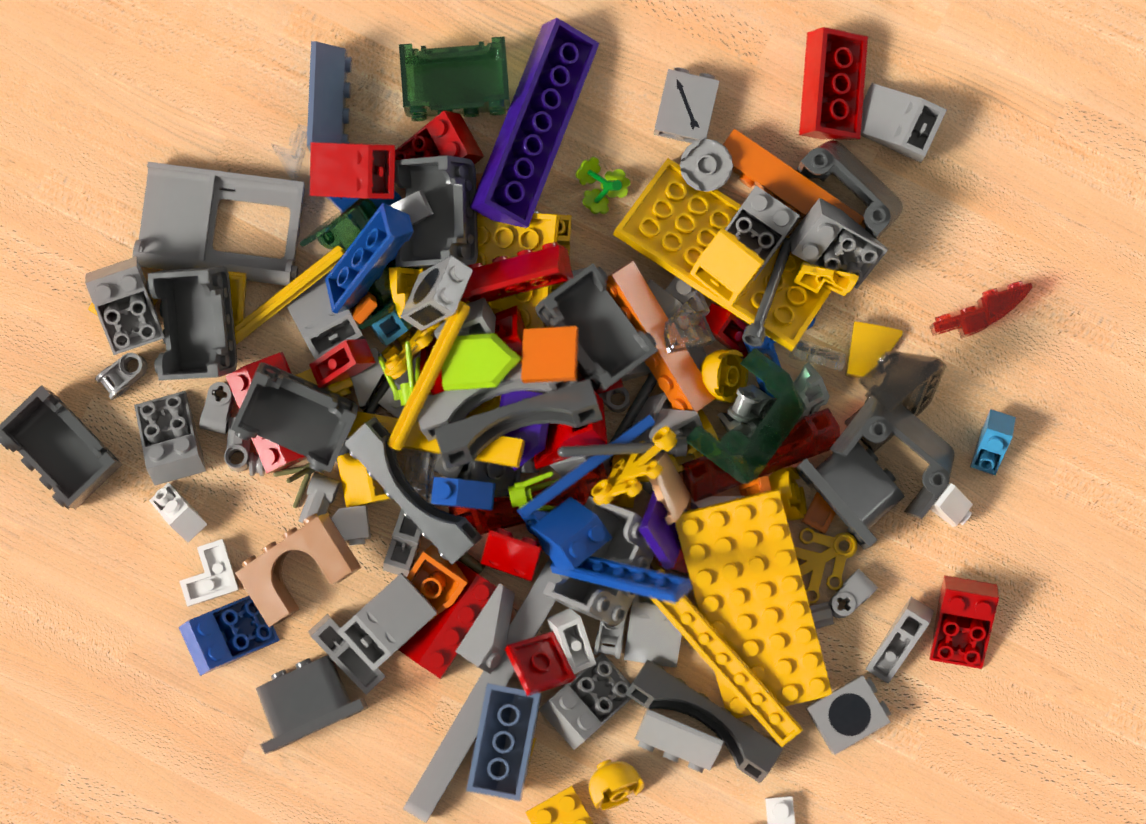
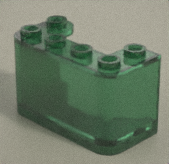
(455, 80)

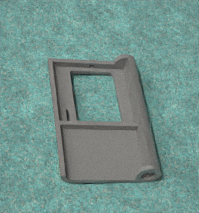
(182, 217)

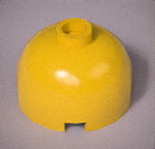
(724, 374)
(792, 496)
(613, 783)

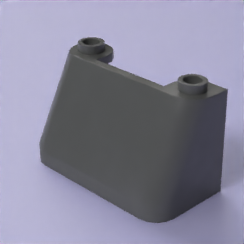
(836, 159)
(452, 227)
(606, 338)
(295, 416)

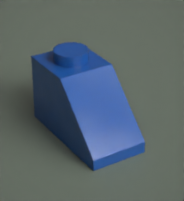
(463, 493)

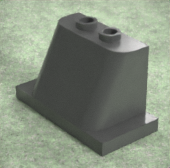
(854, 489)
(304, 701)

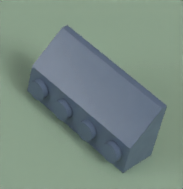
(328, 94)
(504, 742)

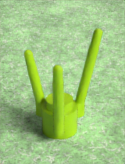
(406, 388)
(522, 491)

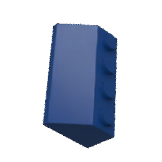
(367, 257)

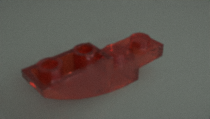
(991, 306)

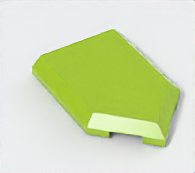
(477, 362)

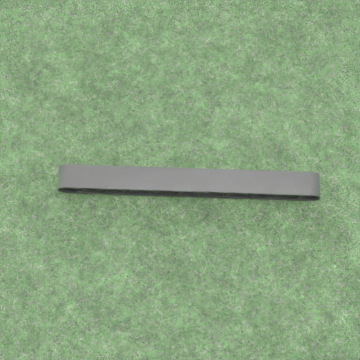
(466, 725)

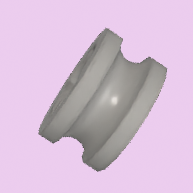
(255, 465)

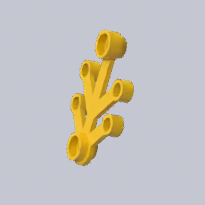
(396, 364)
(622, 470)
(817, 561)

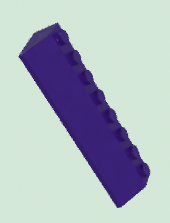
(535, 124)

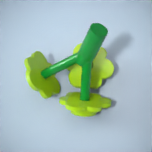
(613, 185)

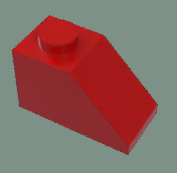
(727, 328)
(342, 362)

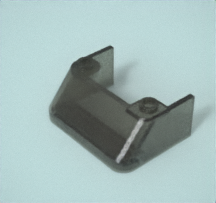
(903, 380)

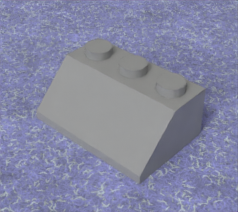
(678, 741)

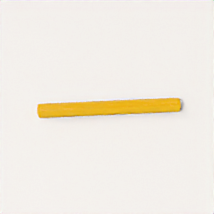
(288, 294)
(427, 377)

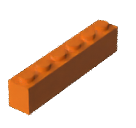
(777, 178)
(674, 371)

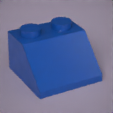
(570, 534)

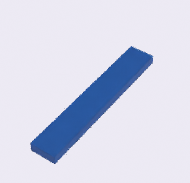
(582, 469)
(629, 579)

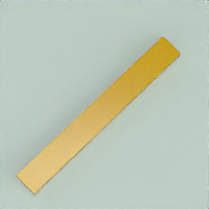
(501, 451)
(730, 668)

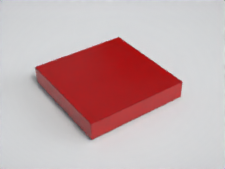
(540, 663)

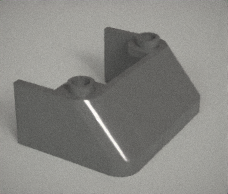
(877, 423)

